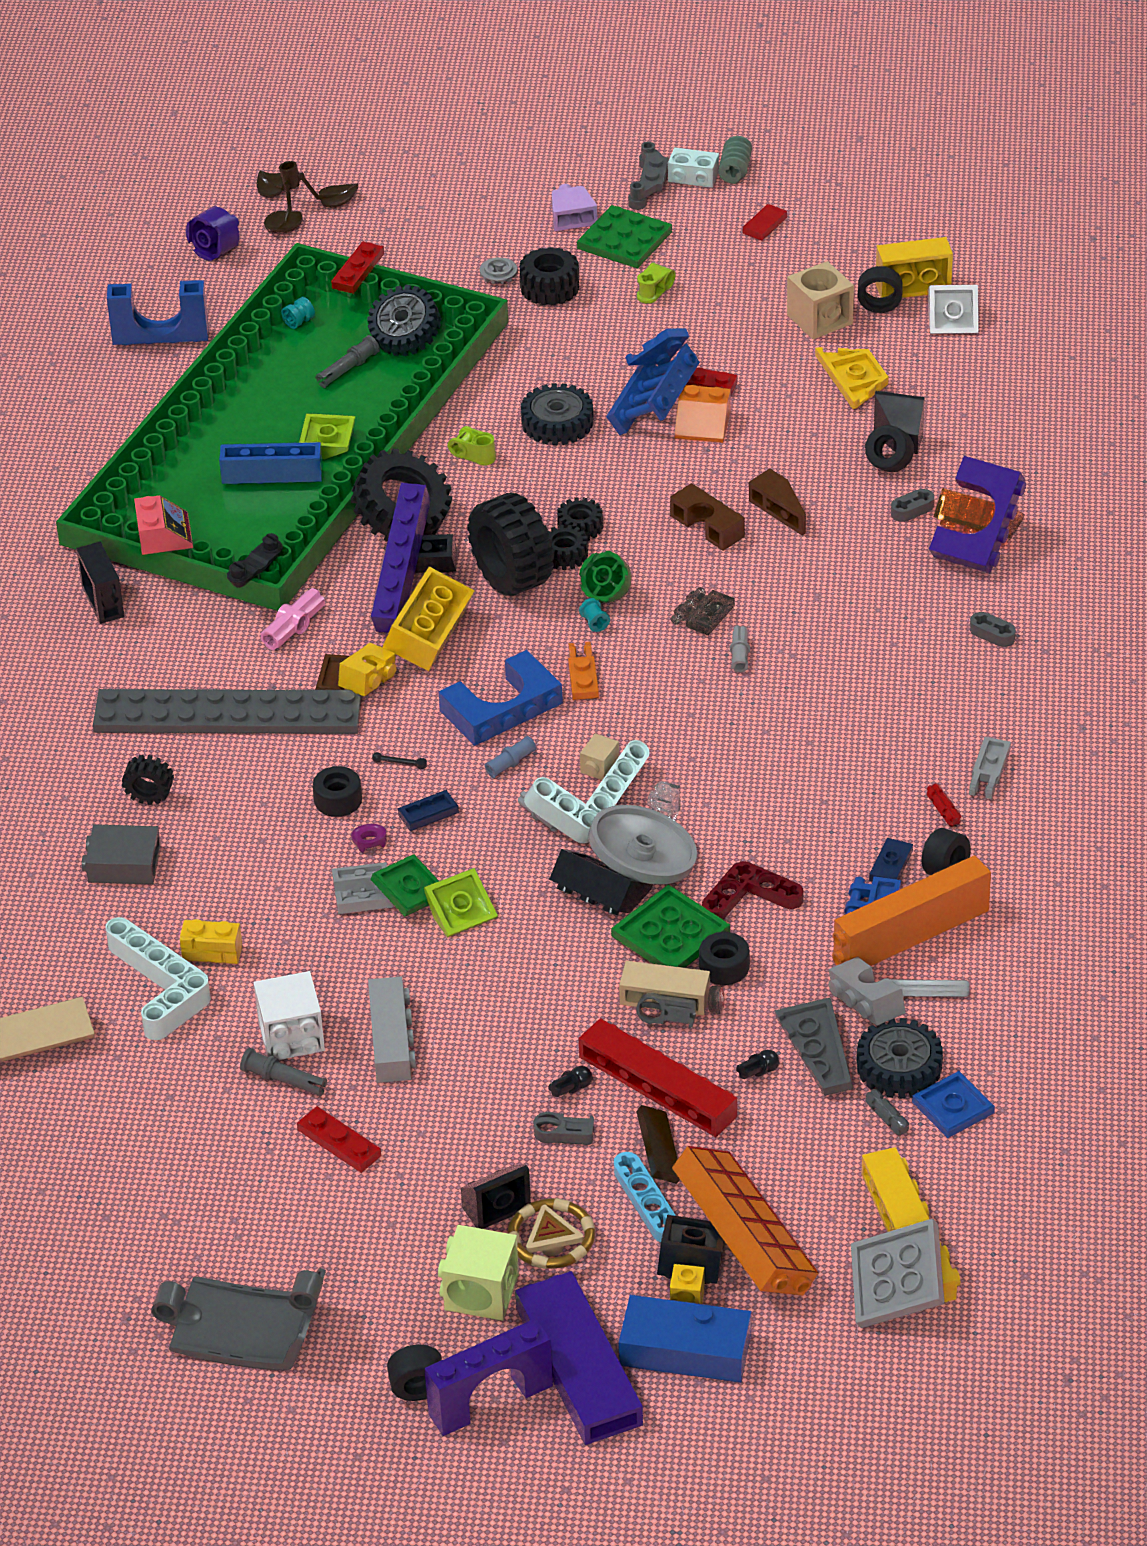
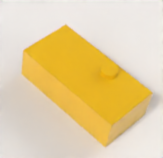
(428, 618)

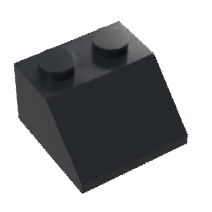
(496, 1196)
(691, 1244)

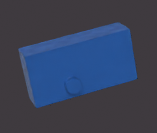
(685, 1338)

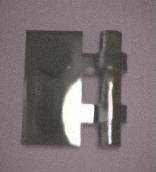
(708, 613)

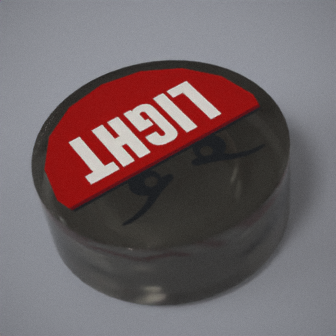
(716, 999)

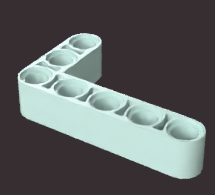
(572, 814)
(183, 983)

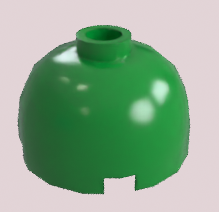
(605, 577)

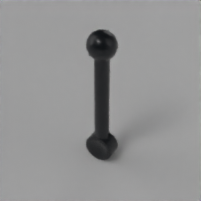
(420, 763)

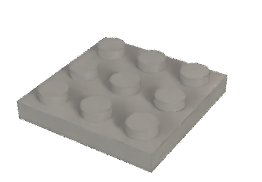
(897, 1273)

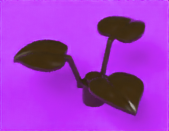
(289, 178)

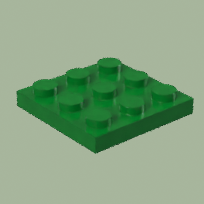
(624, 236)
(668, 928)

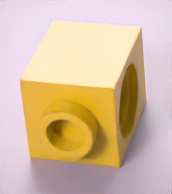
(687, 1284)

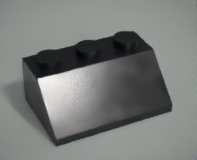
(597, 882)

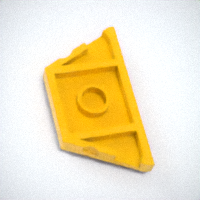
(854, 373)

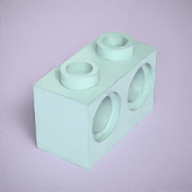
(693, 167)

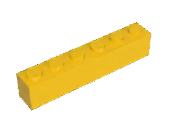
(900, 1204)

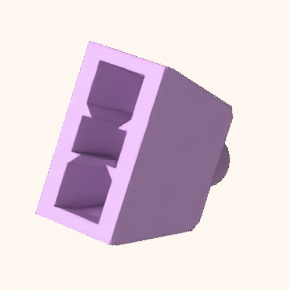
(572, 208)

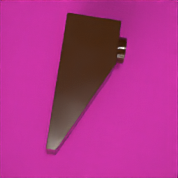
(776, 497)

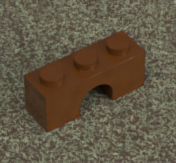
(722, 523)

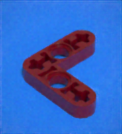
(783, 893)

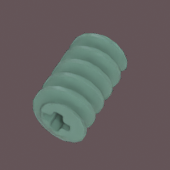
(735, 159)

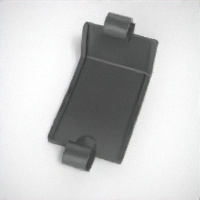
(238, 1321)

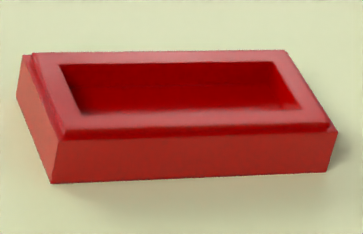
(764, 222)

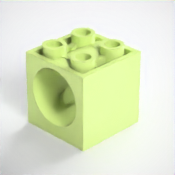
(479, 1272)

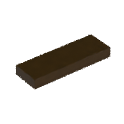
(658, 1143)

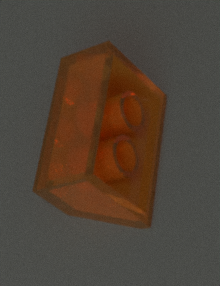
(969, 512)

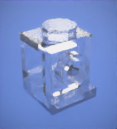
(665, 799)

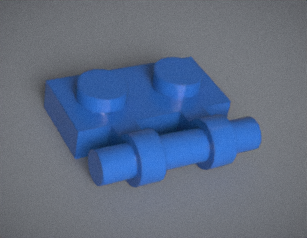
(878, 889)

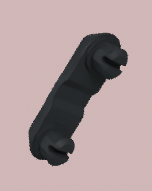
(258, 560)

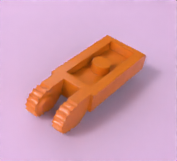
(582, 673)

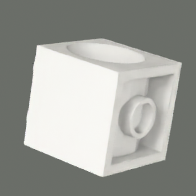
(289, 1016)

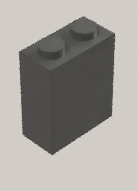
(122, 854)

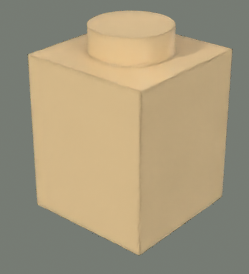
(598, 756)

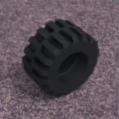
(549, 276)

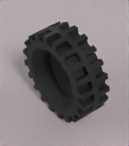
(379, 508)

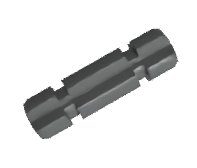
(887, 1112)

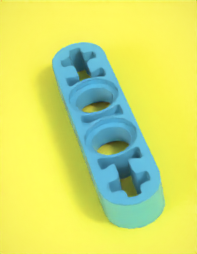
(642, 1198)

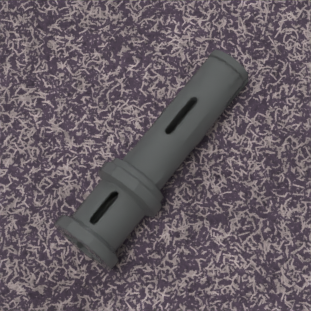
(355, 356)
(271, 1068)

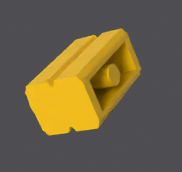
(211, 941)

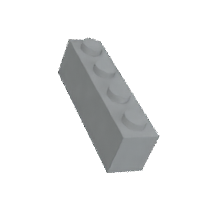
(390, 1030)

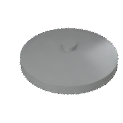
(642, 844)

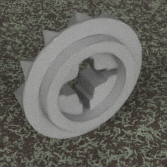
(498, 270)

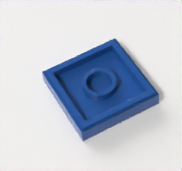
(953, 1104)

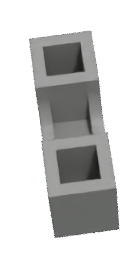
(855, 986)

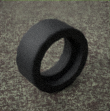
(879, 304)

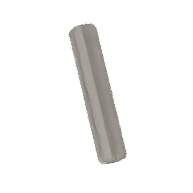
(933, 988)

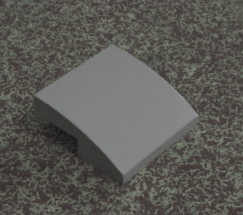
(356, 891)

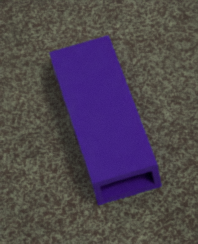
(582, 1359)

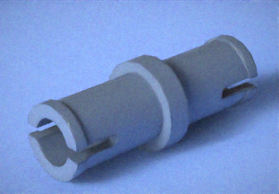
(510, 756)

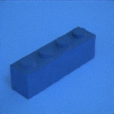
(271, 463)

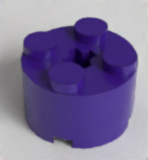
(213, 233)

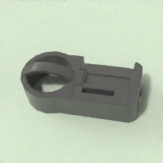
(673, 1009)
(568, 1129)

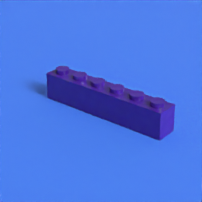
(400, 555)

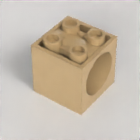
(820, 300)

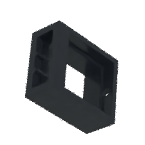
(100, 582)

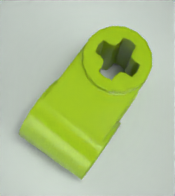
(654, 282)
(473, 446)

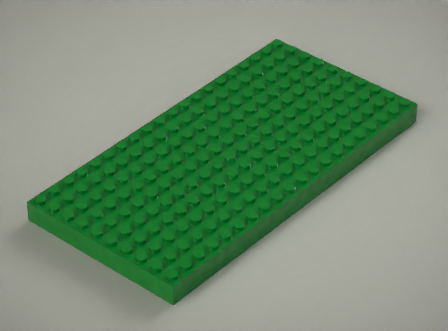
(257, 389)

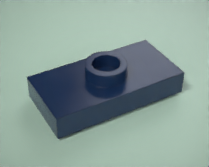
(428, 810)
(891, 859)

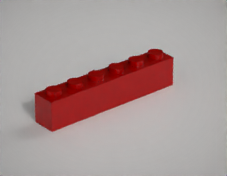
(658, 1077)

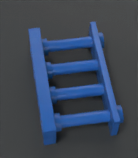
(642, 390)

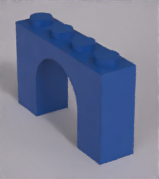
(132, 328)
(483, 719)

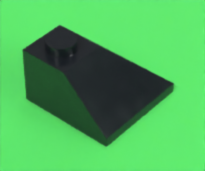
(901, 412)

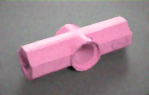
(292, 619)

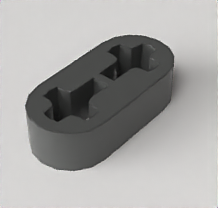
(912, 505)
(992, 629)

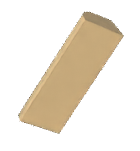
(44, 1029)

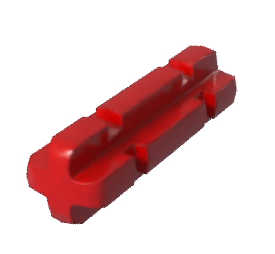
(943, 804)

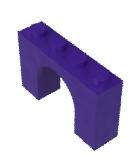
(982, 548)
(453, 1380)

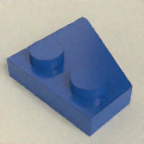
(659, 349)

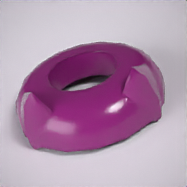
(369, 830)

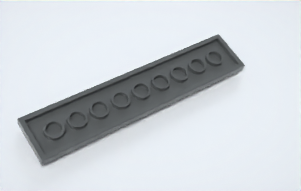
(227, 711)

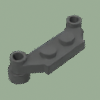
(652, 176)

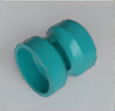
(295, 314)

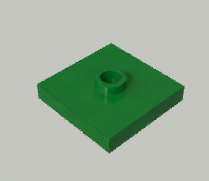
(405, 883)

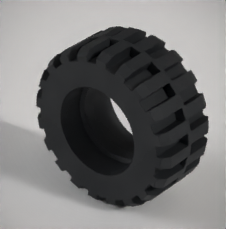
(510, 544)

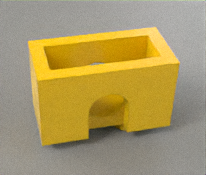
(366, 676)

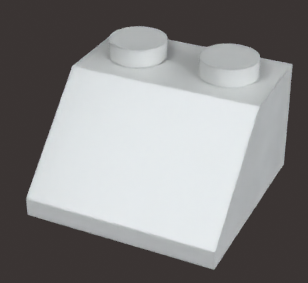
(953, 309)

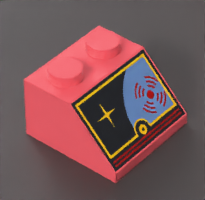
(162, 525)

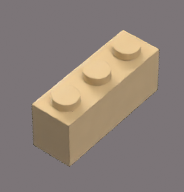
(645, 978)

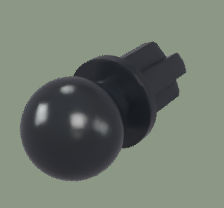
(758, 1064)
(571, 1081)

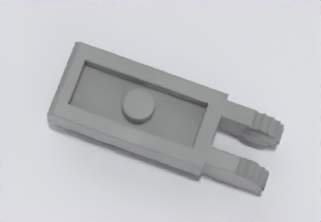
(989, 765)

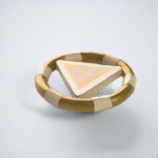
(553, 1233)

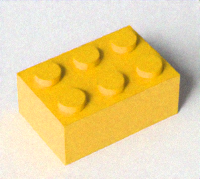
(917, 263)

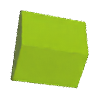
(330, 430)
(460, 902)

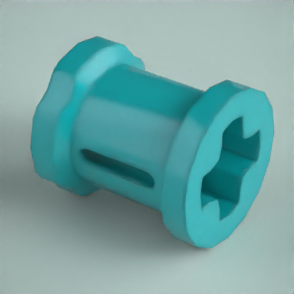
(596, 618)

